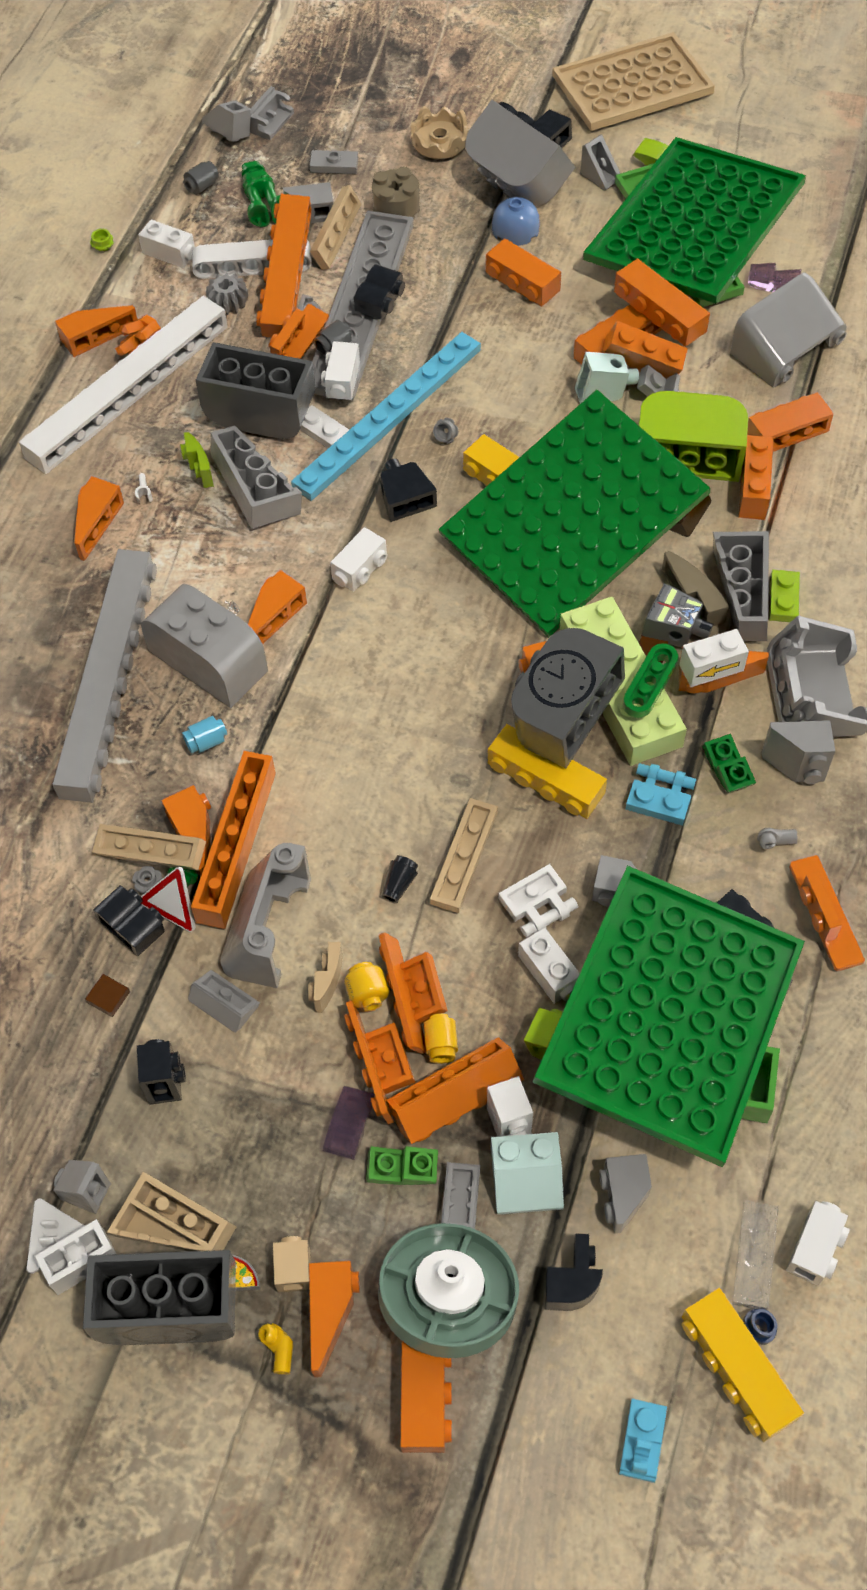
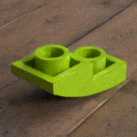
(649, 151)
(197, 459)

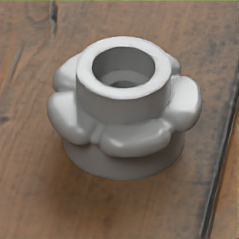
(439, 430)
(139, 877)

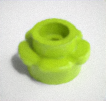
(101, 240)

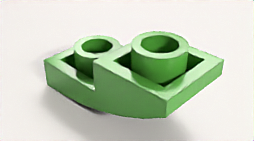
(403, 1166)

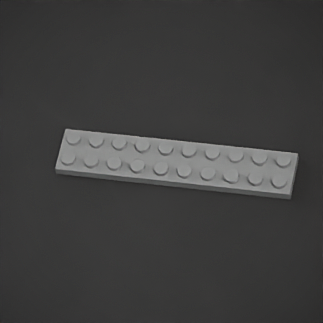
(379, 242)

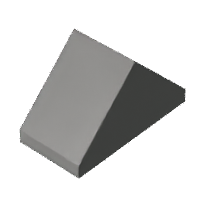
(598, 163)

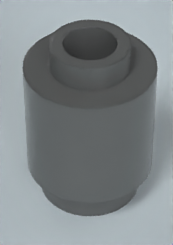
(200, 177)
(336, 331)

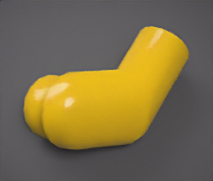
(280, 1344)

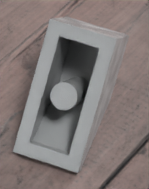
(82, 1185)

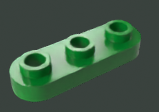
(650, 671)

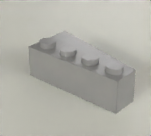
(254, 483)
(744, 572)

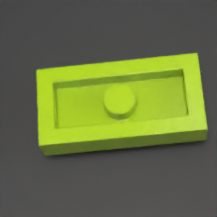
(784, 595)

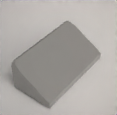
(222, 1000)

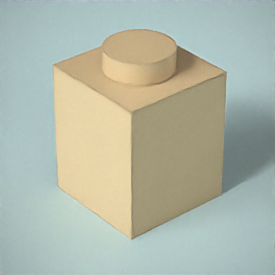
(291, 1264)

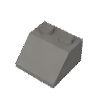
(800, 749)

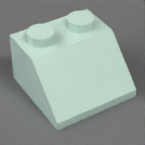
(527, 1173)

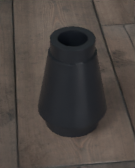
(399, 877)

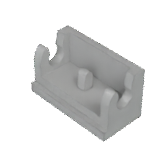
(270, 113)

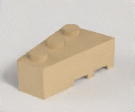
(169, 1219)

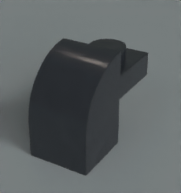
(576, 1286)

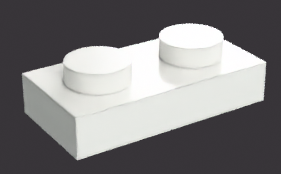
(322, 427)

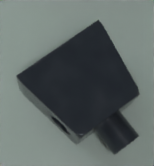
(406, 490)

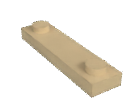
(335, 227)
(149, 847)
(464, 855)

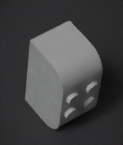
(517, 156)
(206, 644)

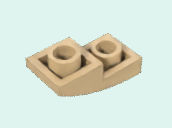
(326, 980)

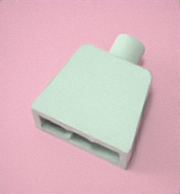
(605, 373)

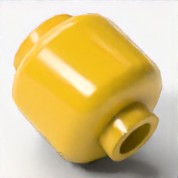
(366, 986)

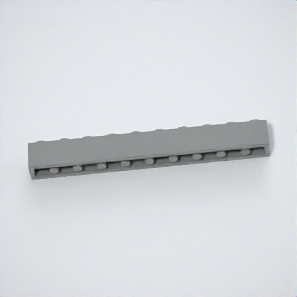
(105, 677)

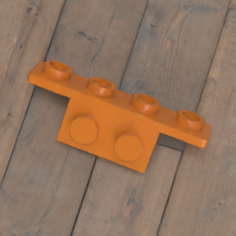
(298, 332)
(826, 913)
(414, 988)
(384, 1059)

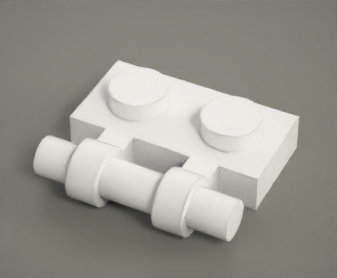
(534, 892)

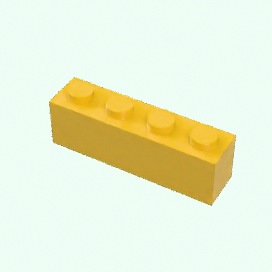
(487, 459)
(573, 787)
(741, 1365)

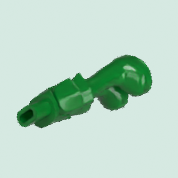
(259, 185)

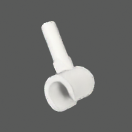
(143, 489)

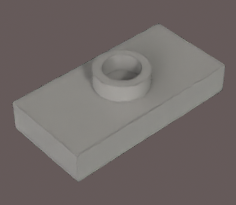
(334, 162)
(461, 1194)

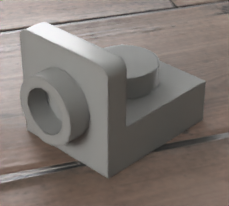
(652, 381)

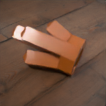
(139, 332)

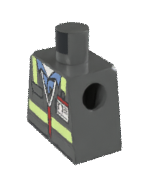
(675, 618)

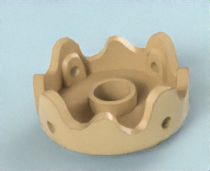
(444, 123)

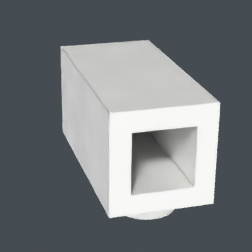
(166, 243)
(341, 371)
(359, 559)
(548, 965)
(817, 1243)

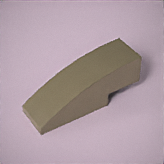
(694, 583)

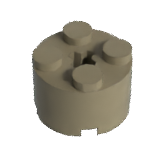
(396, 192)

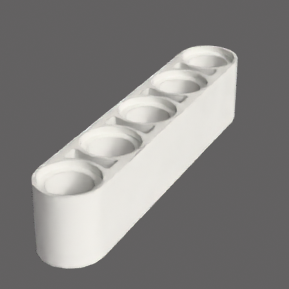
(235, 258)

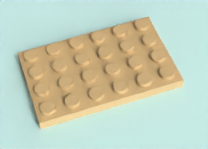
(632, 81)

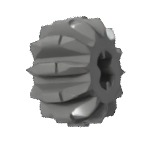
(227, 292)

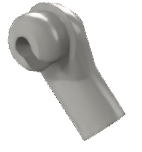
(770, 837)

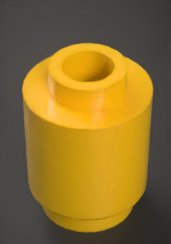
(441, 1038)

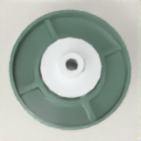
(448, 1290)

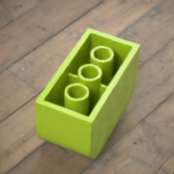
(699, 430)

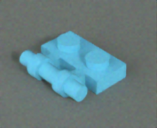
(658, 801)

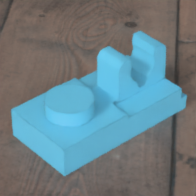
(643, 1440)

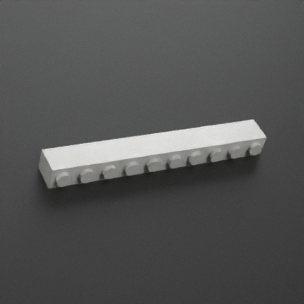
(123, 385)

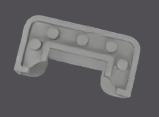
(785, 328)
(811, 675)
(249, 943)

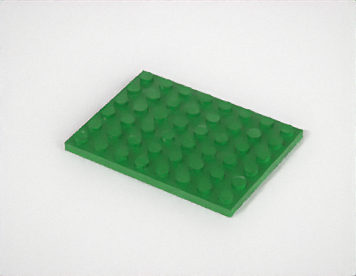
(696, 217)
(574, 511)
(671, 1015)

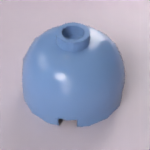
(516, 220)

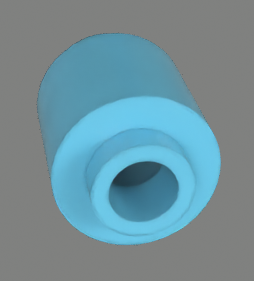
(204, 734)

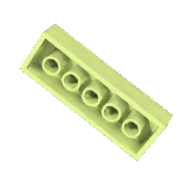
(637, 737)

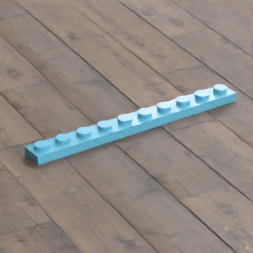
(386, 416)

